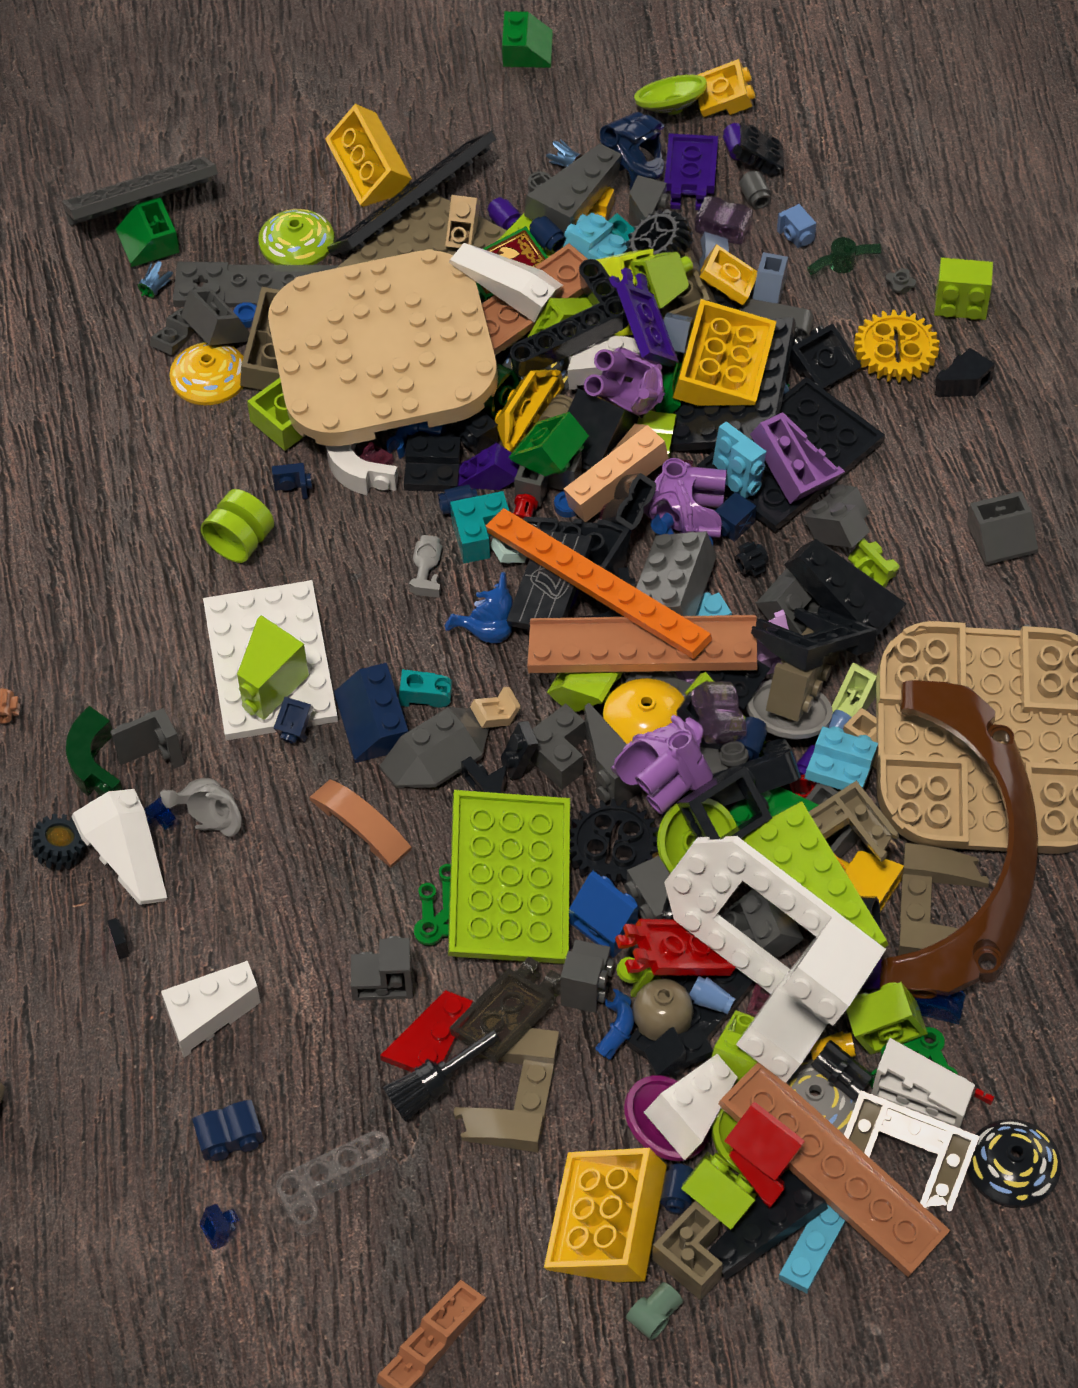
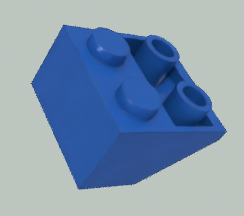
(602, 911)

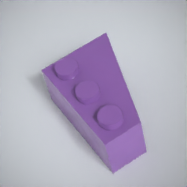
(793, 458)

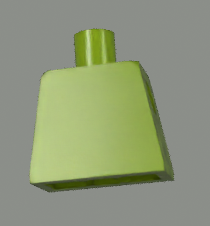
(664, 275)

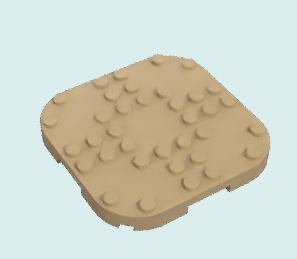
(381, 347)
(933, 781)

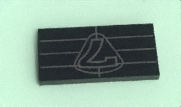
(543, 592)

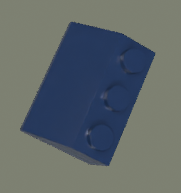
(370, 712)

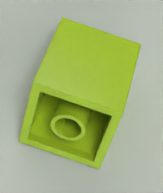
(270, 668)

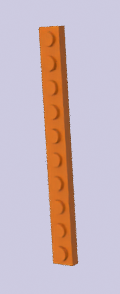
(599, 583)

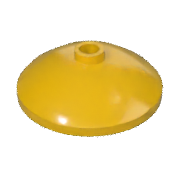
(626, 711)

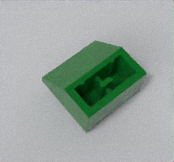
(147, 233)

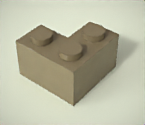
(684, 1253)

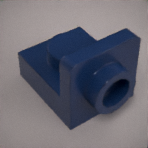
(291, 477)
(293, 720)

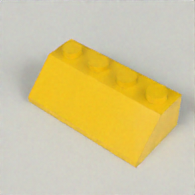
(367, 156)

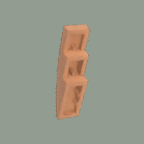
(433, 1337)

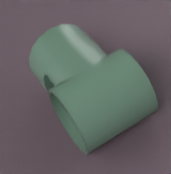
(652, 1313)

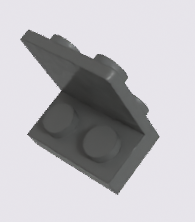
(147, 735)

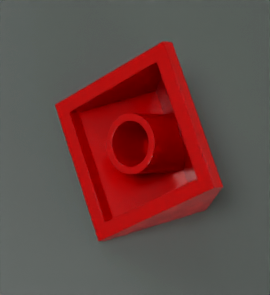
(765, 1141)

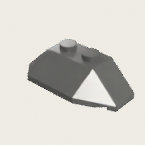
(435, 749)

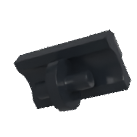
(842, 1070)

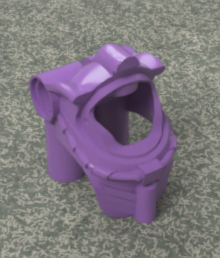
(634, 396)
(683, 492)
(665, 762)

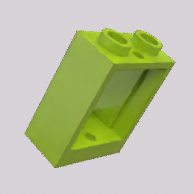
(558, 310)

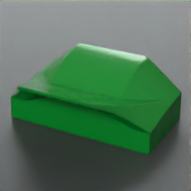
(668, 403)

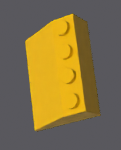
(724, 357)
(606, 1214)

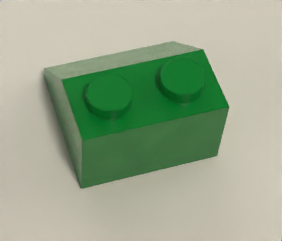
(526, 41)
(550, 445)

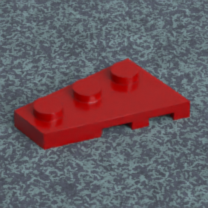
(428, 1035)

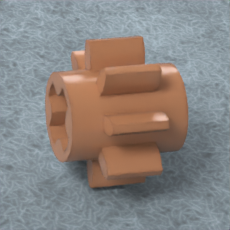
(8, 705)

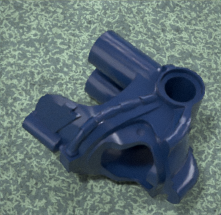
(625, 138)

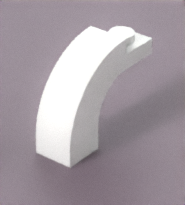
(360, 474)

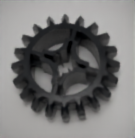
(662, 233)

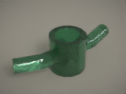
(843, 255)

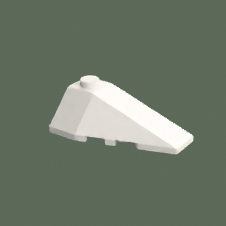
(513, 282)
(121, 835)

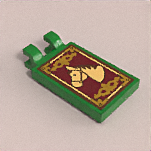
(519, 247)

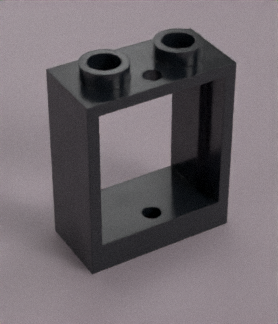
(697, 818)

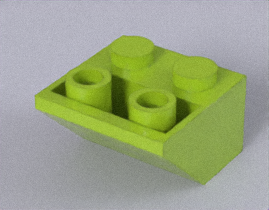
(582, 688)
(727, 1049)
(719, 1189)

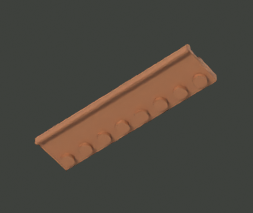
(623, 646)

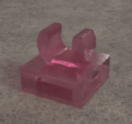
(375, 454)

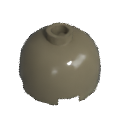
(662, 1006)

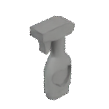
(426, 557)

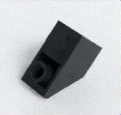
(965, 375)

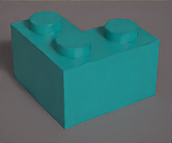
(469, 523)

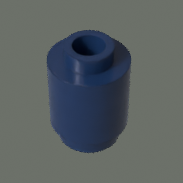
(547, 234)
(454, 494)
(755, 737)
(672, 1196)

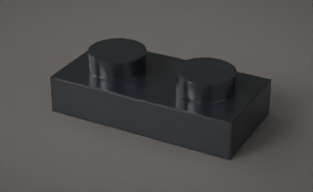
(519, 750)

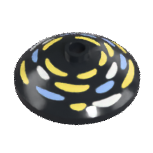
(1012, 1179)

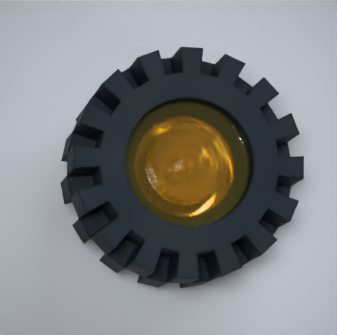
(57, 842)

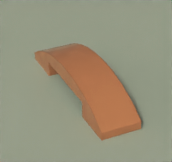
(363, 820)

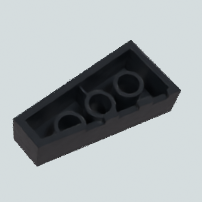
(842, 586)

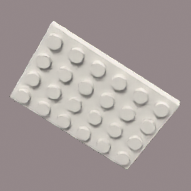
(230, 627)

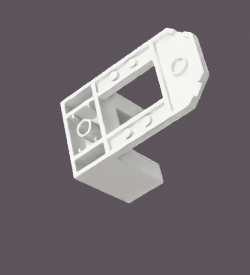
(801, 997)

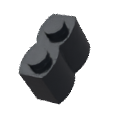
(629, 499)

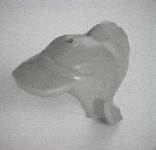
(208, 805)

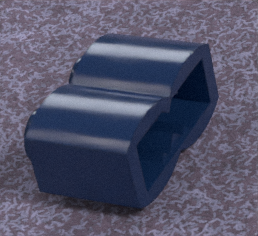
(228, 1130)

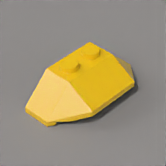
(527, 405)

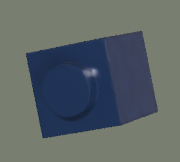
(736, 516)

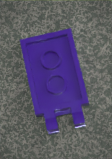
(690, 167)
(644, 318)

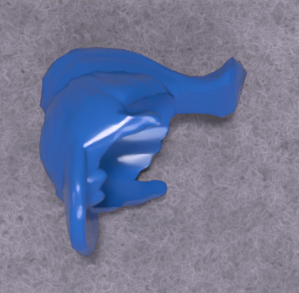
(490, 615)

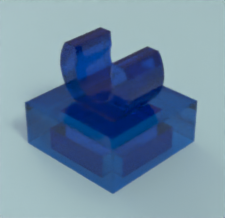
(159, 812)
(218, 1225)

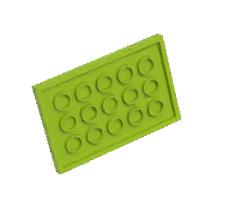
(509, 877)

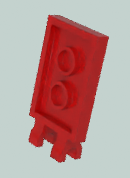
(670, 950)

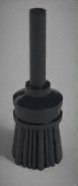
(431, 1078)

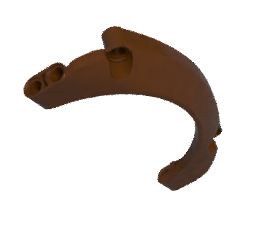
(996, 926)

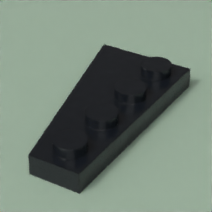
(767, 1226)

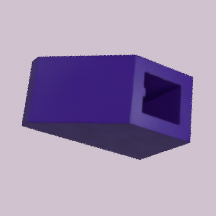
(488, 469)

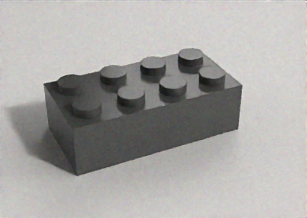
(678, 570)

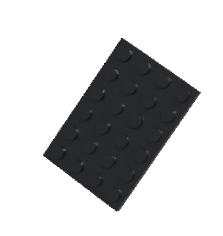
(698, 425)
(828, 426)

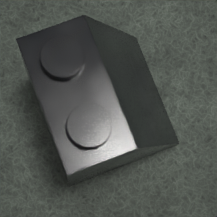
(603, 423)

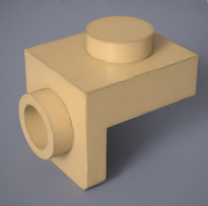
(496, 710)

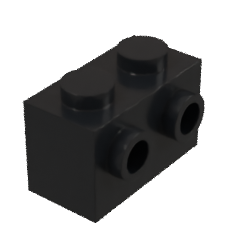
(476, 432)

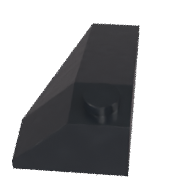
(609, 539)

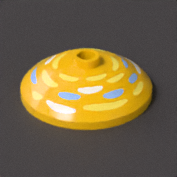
(207, 373)

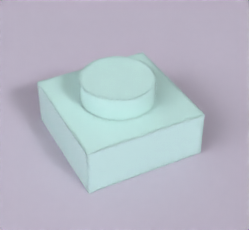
(506, 553)

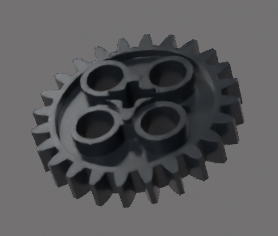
(587, 837)

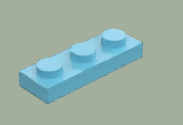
(812, 1250)

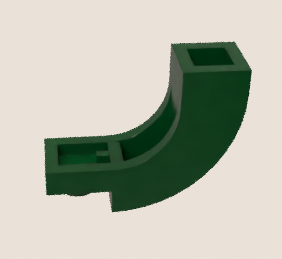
(83, 743)

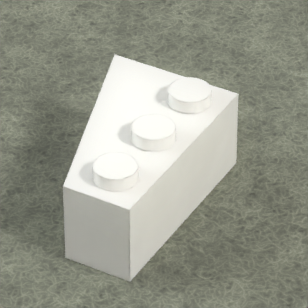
(583, 363)
(209, 1003)
(921, 1085)
(691, 1105)

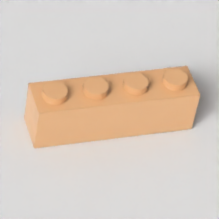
(636, 453)

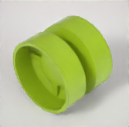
(237, 525)

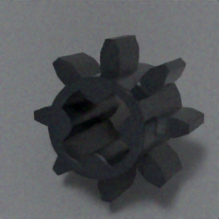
(751, 558)

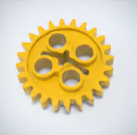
(915, 344)

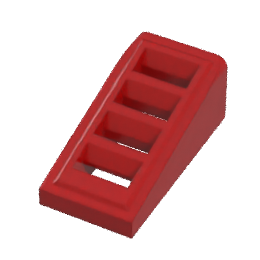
(761, 1182)

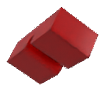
(980, 1095)

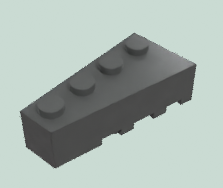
(574, 188)

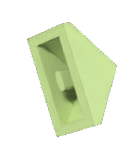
(856, 691)

